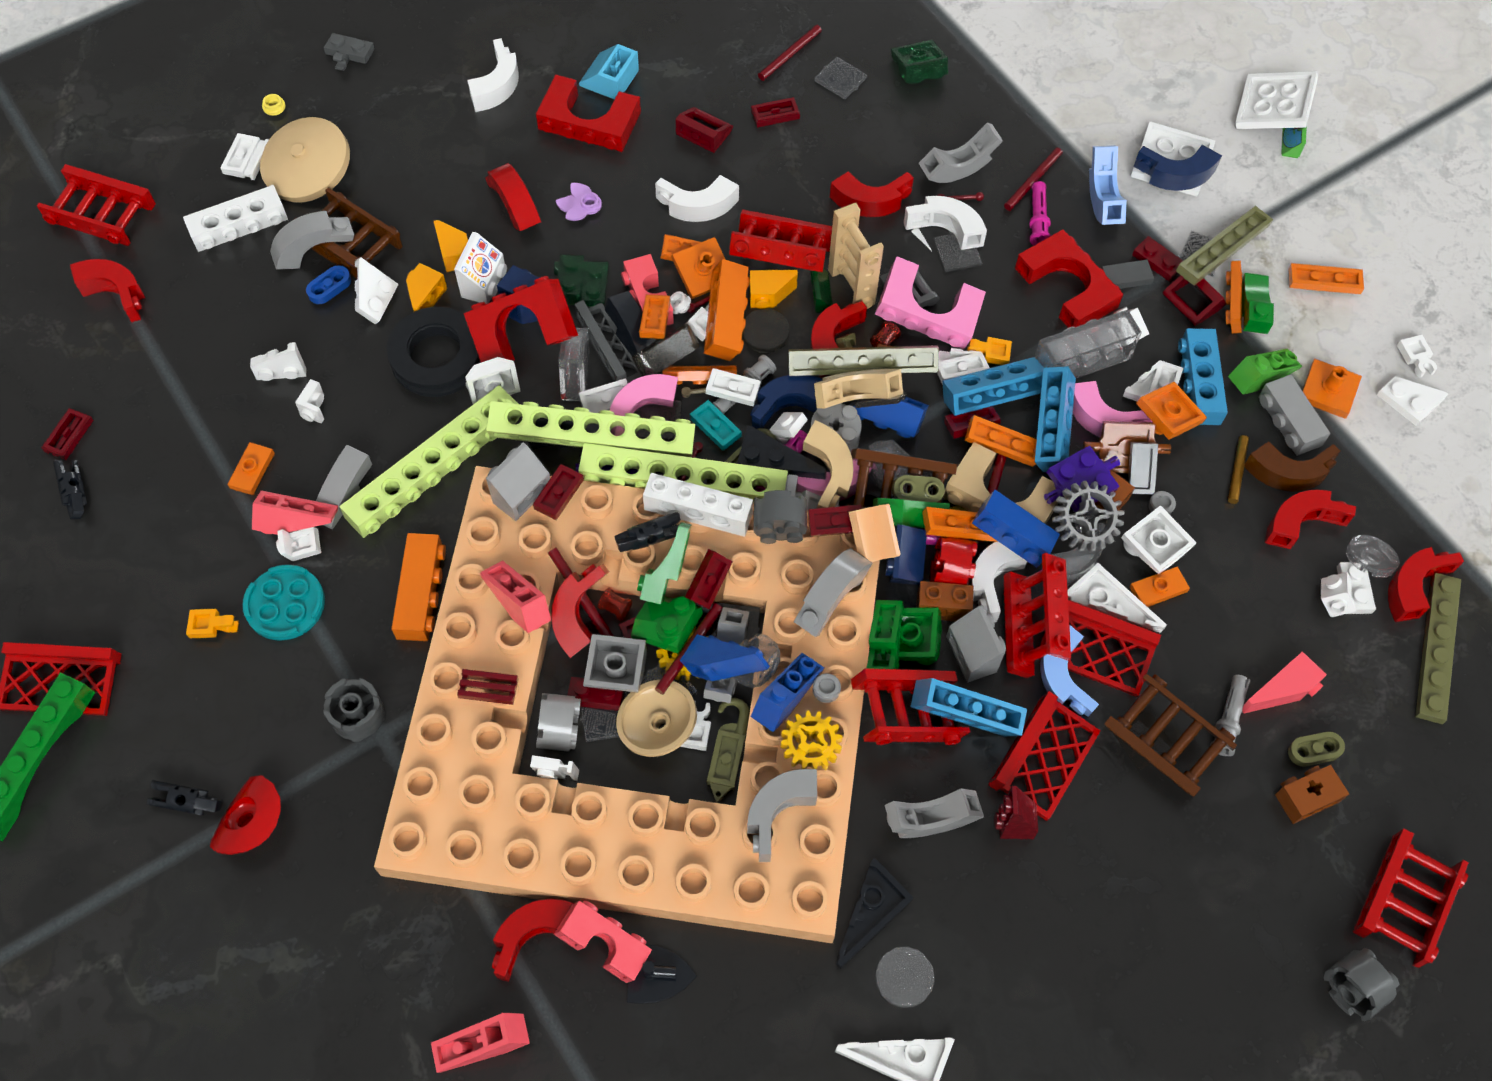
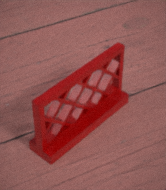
(1112, 628)
(56, 655)
(1023, 745)

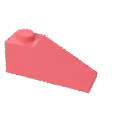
(279, 511)
(518, 596)
(1289, 685)
(480, 1041)

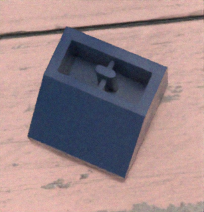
(514, 278)
(909, 566)

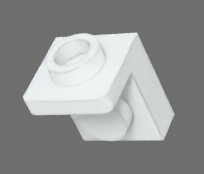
(310, 401)

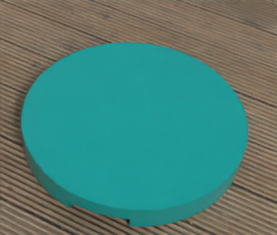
(284, 602)

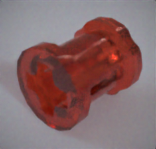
(886, 335)
(615, 604)

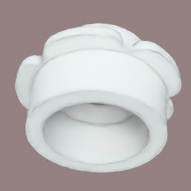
(680, 302)

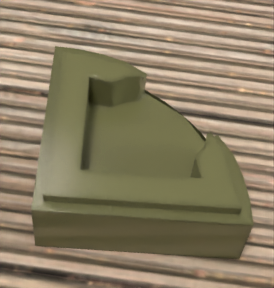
(846, 341)

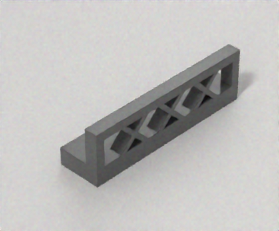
(602, 346)

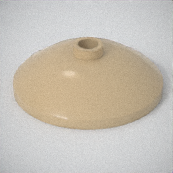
(645, 711)

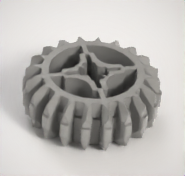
(1088, 527)

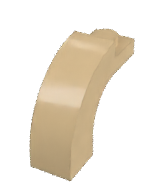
(858, 385)
(834, 452)

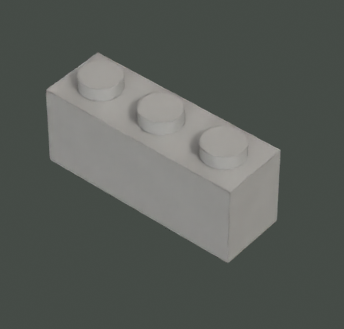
(1293, 415)

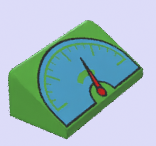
(1293, 141)

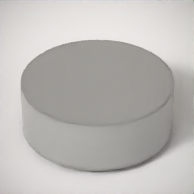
(1164, 499)
(826, 688)

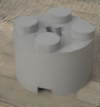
(843, 420)
(556, 722)

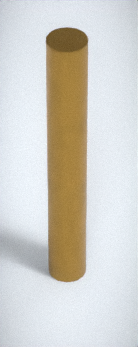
(1238, 469)

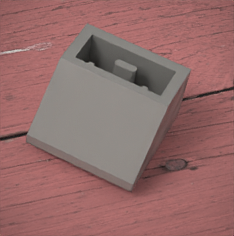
(517, 481)
(976, 644)

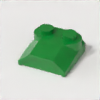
(667, 623)
(920, 635)

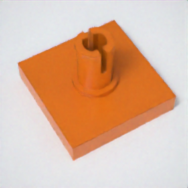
(696, 266)
(1331, 388)
(1171, 410)

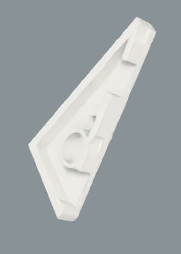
(1106, 594)
(901, 1059)

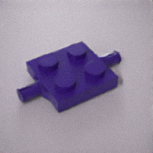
(1078, 468)

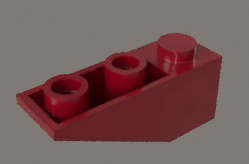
(1017, 816)

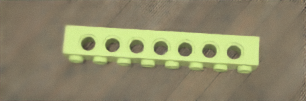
(551, 433)
(418, 462)
(673, 466)

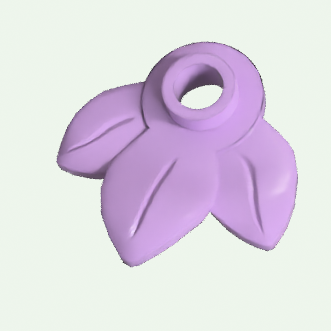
(580, 202)

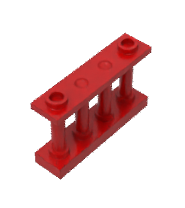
(97, 185)
(781, 240)
(1018, 616)
(895, 682)
(1382, 897)

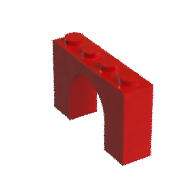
(606, 131)
(1063, 254)
(544, 299)

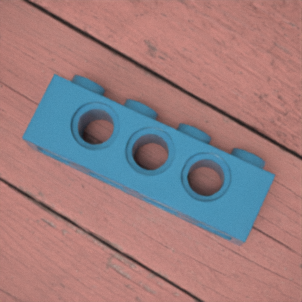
(1202, 359)
(993, 386)
(1055, 417)
(968, 707)

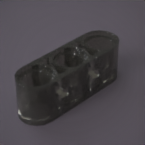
(666, 351)

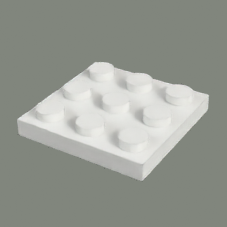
(1277, 100)
(1172, 145)

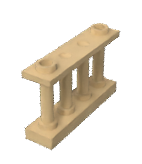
(853, 255)

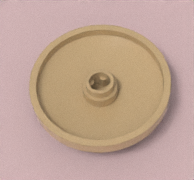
(305, 159)

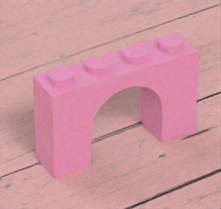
(899, 306)

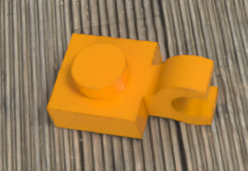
(994, 350)
(206, 622)

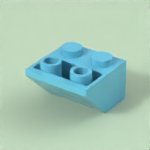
(611, 71)

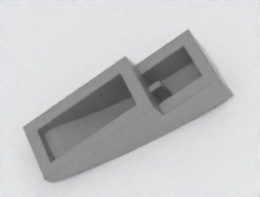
(344, 479)

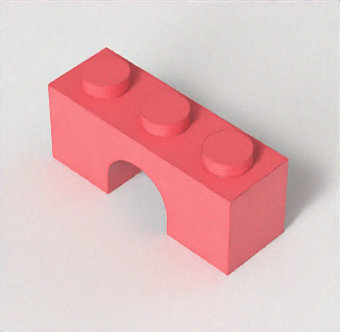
(641, 276)
(626, 951)

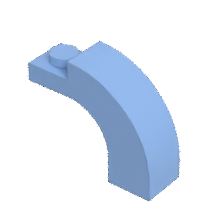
(1104, 192)
(1058, 681)

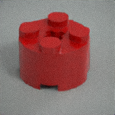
(953, 561)

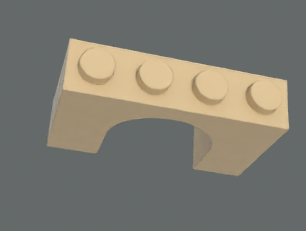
(969, 491)

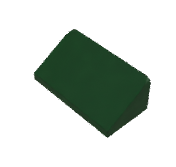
(821, 290)

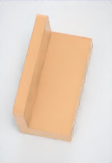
(874, 532)

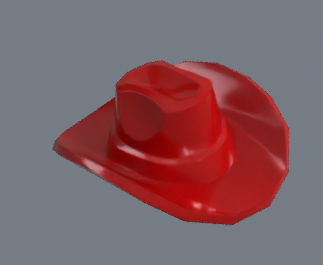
(248, 818)

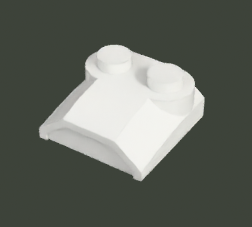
(490, 374)
(1158, 540)

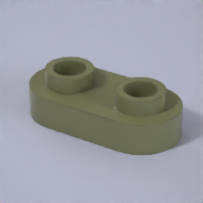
(919, 488)
(1314, 748)

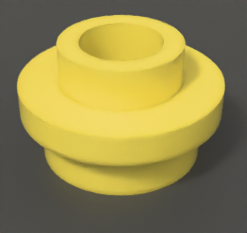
(273, 104)

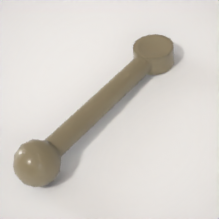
(686, 391)

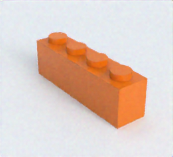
(726, 310)
(418, 587)

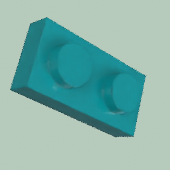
(715, 425)

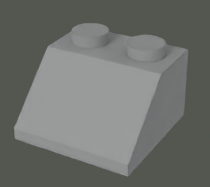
(615, 663)

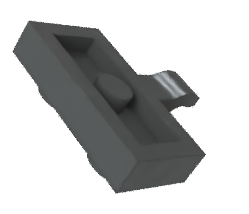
(348, 48)

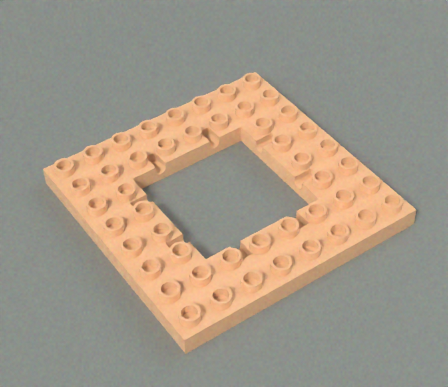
(481, 826)

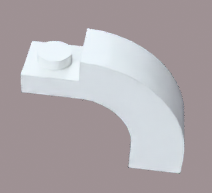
(499, 84)
(698, 205)
(950, 215)
(990, 564)

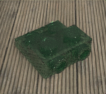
(920, 61)
(582, 279)

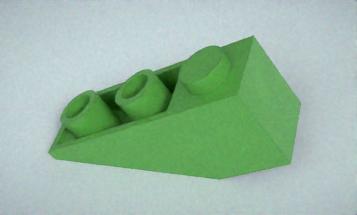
(1263, 368)

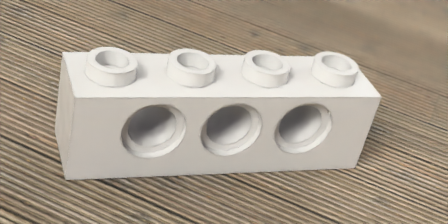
(235, 218)
(698, 504)

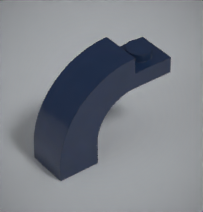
(1178, 174)
(783, 393)

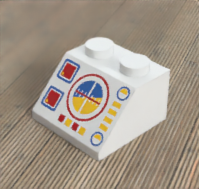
(479, 270)

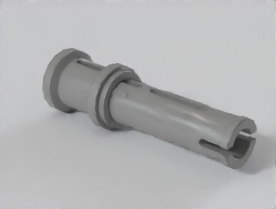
(757, 371)
(1233, 710)

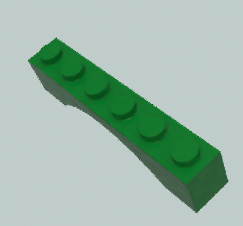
(57, 711)

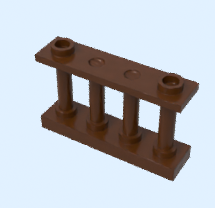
(341, 254)
(891, 463)
(1166, 761)

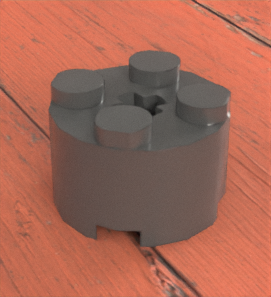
(780, 517)
(362, 720)
(1361, 984)

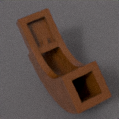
(1287, 474)

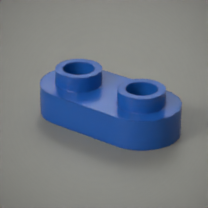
(328, 285)

